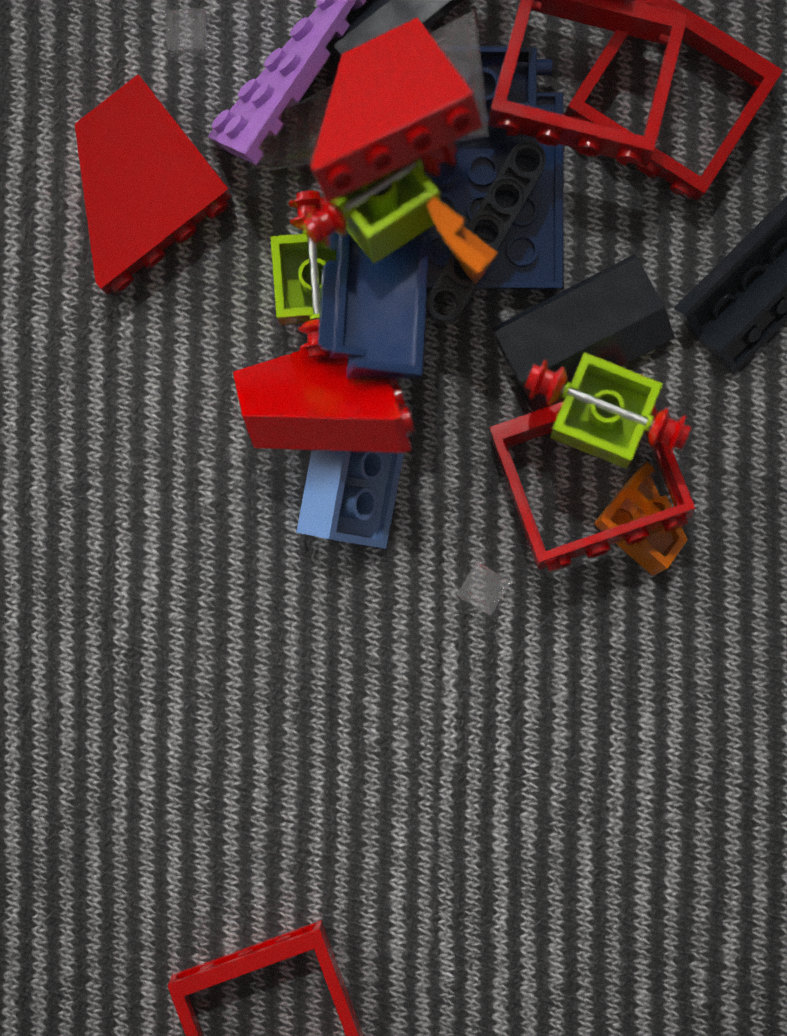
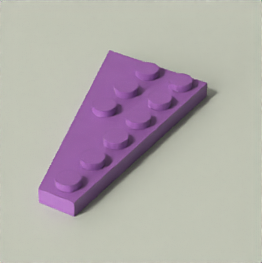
(281, 82)

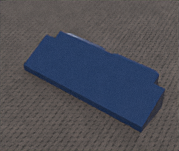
(375, 309)

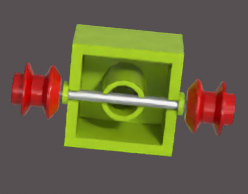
(385, 210)
(299, 274)
(606, 409)

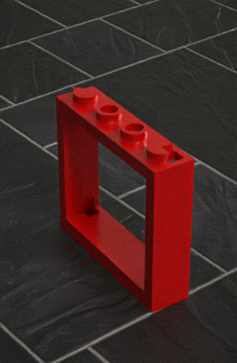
(719, 48)
(588, 138)
(541, 423)
(259, 956)

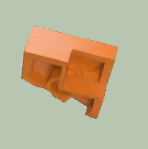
(468, 249)
(637, 500)

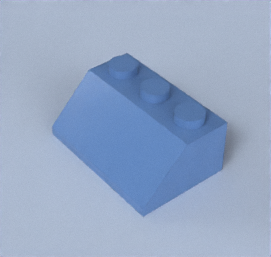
(350, 496)

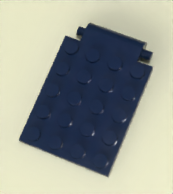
(534, 245)

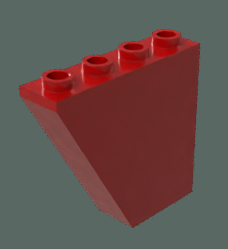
(390, 108)
(140, 184)
(314, 407)

